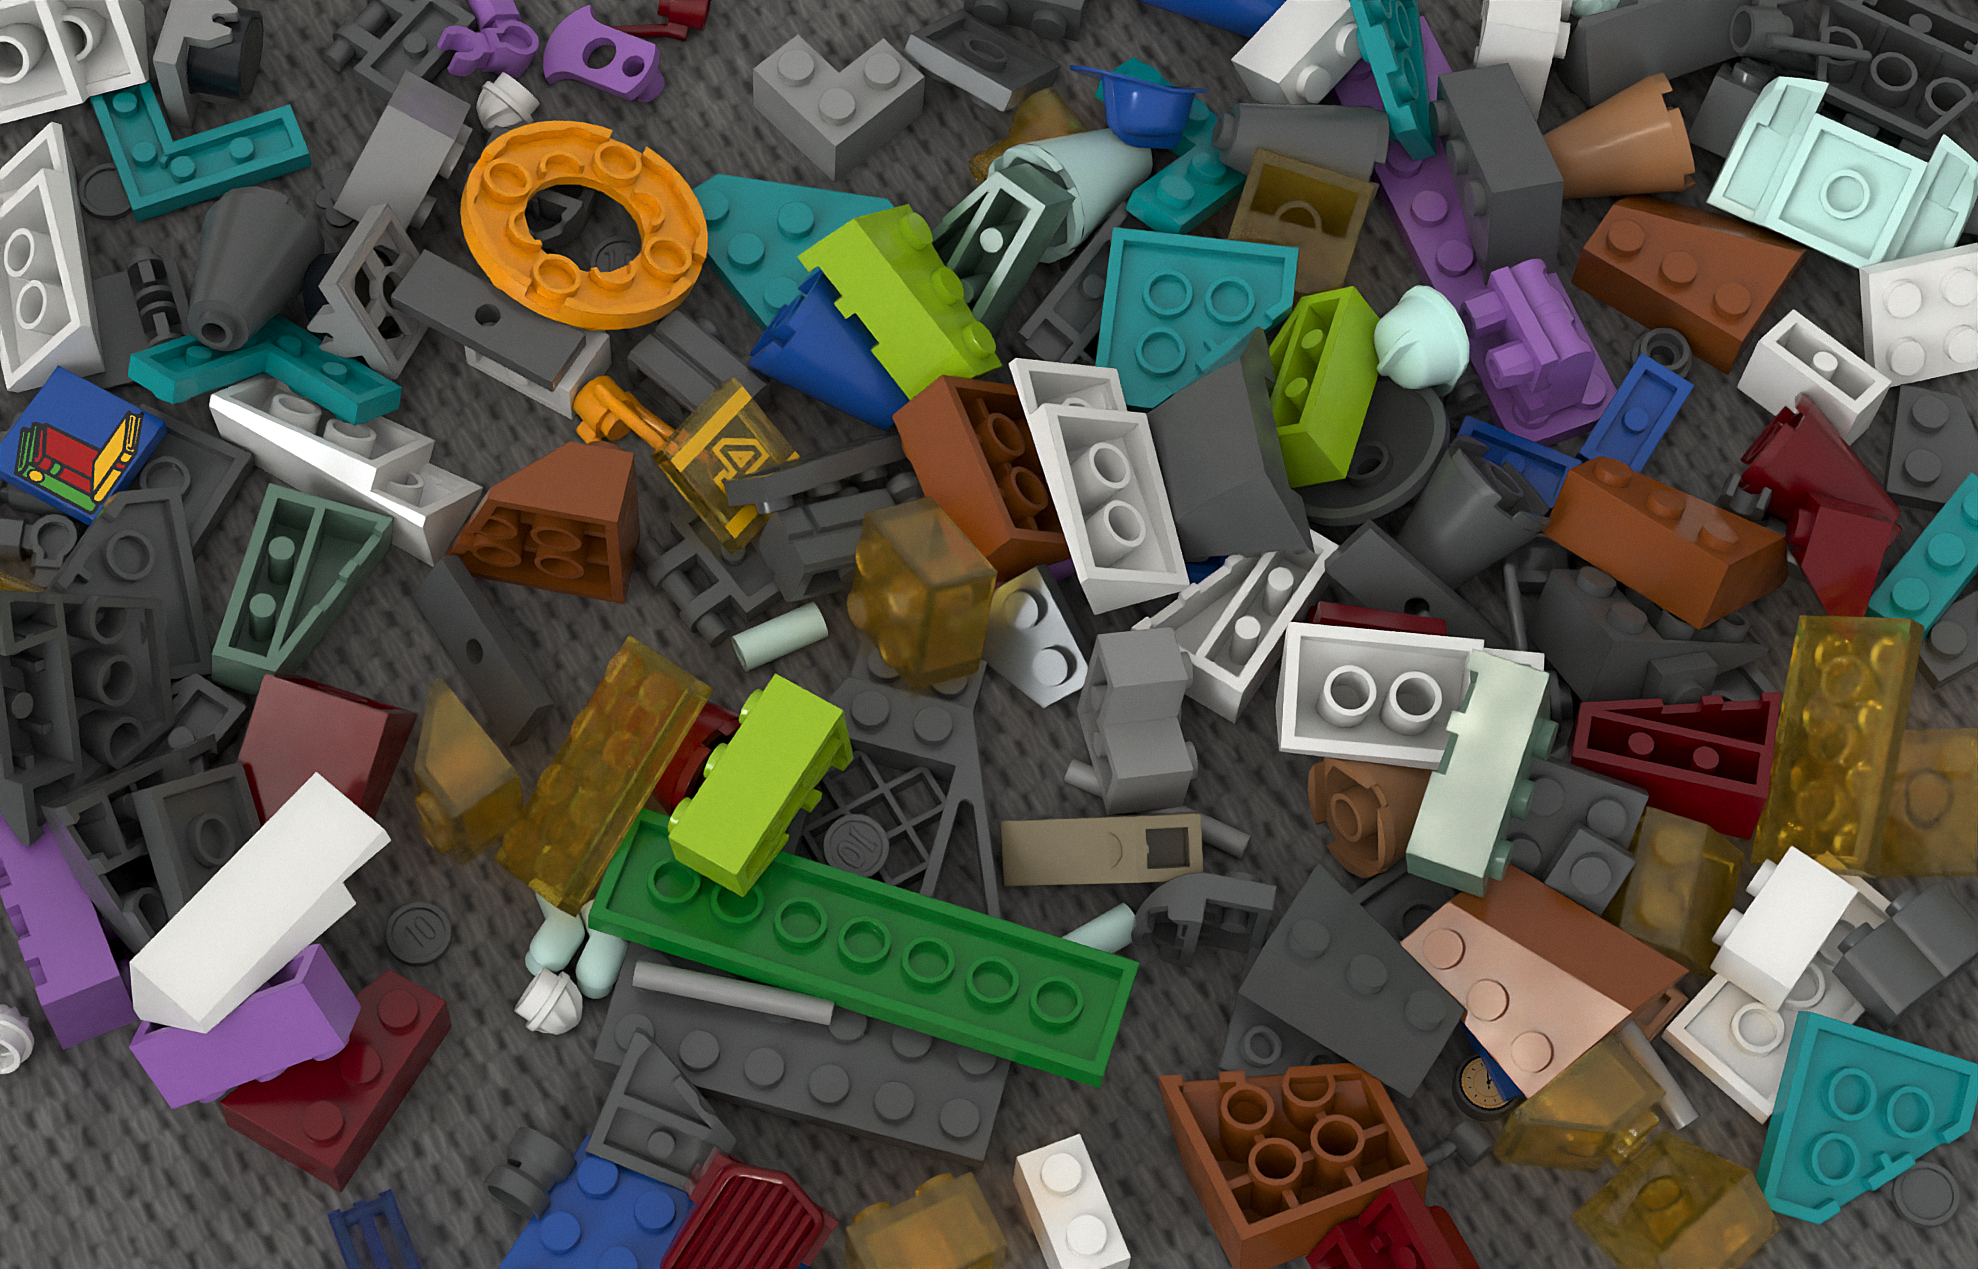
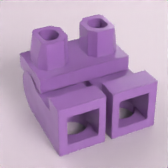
(1529, 339)

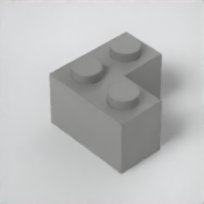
(833, 113)
(410, 145)
(1134, 720)

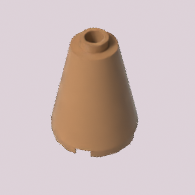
(1625, 145)
(1367, 810)

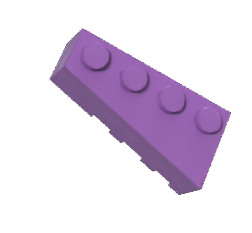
(63, 941)

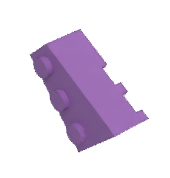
(288, 1020)

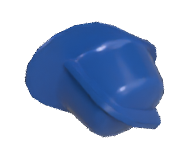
(1143, 111)

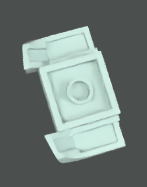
(1839, 185)

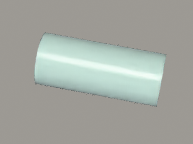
(779, 636)
(1106, 932)

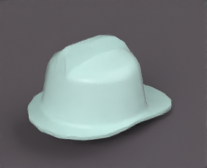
(1422, 342)

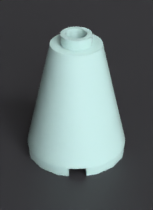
(1090, 167)

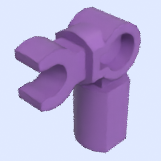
(500, 45)

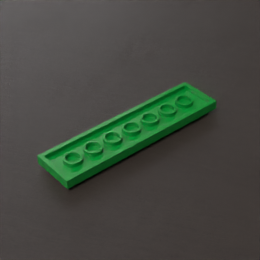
(876, 952)

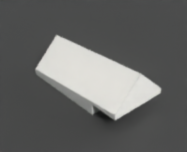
(67, 51)
(44, 268)
(362, 465)
(1102, 482)
(1374, 692)
(256, 910)

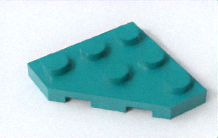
(1393, 44)
(763, 227)
(1183, 304)
(1856, 1115)

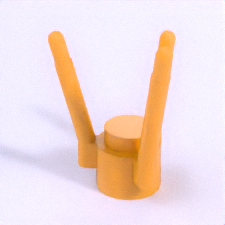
(614, 413)

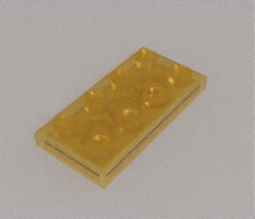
(1839, 741)
(602, 775)

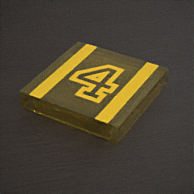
(716, 444)

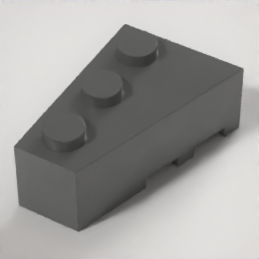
(1499, 167)
(1352, 986)

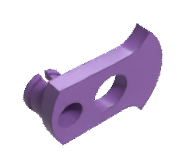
(628, 75)

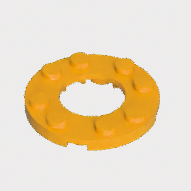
(553, 285)

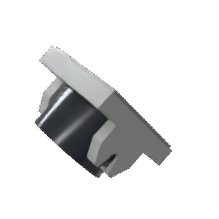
(206, 55)
(352, 291)

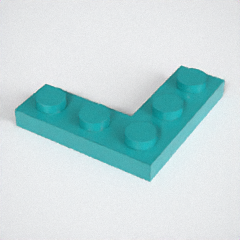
(180, 173)
(1191, 185)
(282, 350)
(1935, 565)

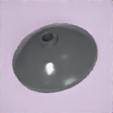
(1392, 459)

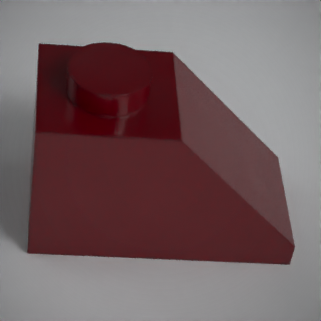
(1838, 551)

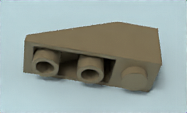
(1101, 849)

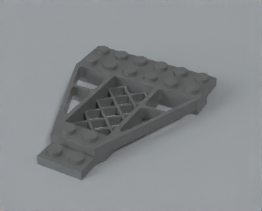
(860, 1070)

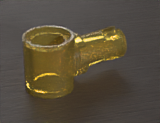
(1037, 118)

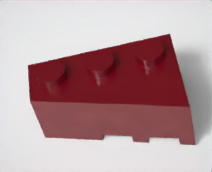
(1692, 758)
(335, 1108)

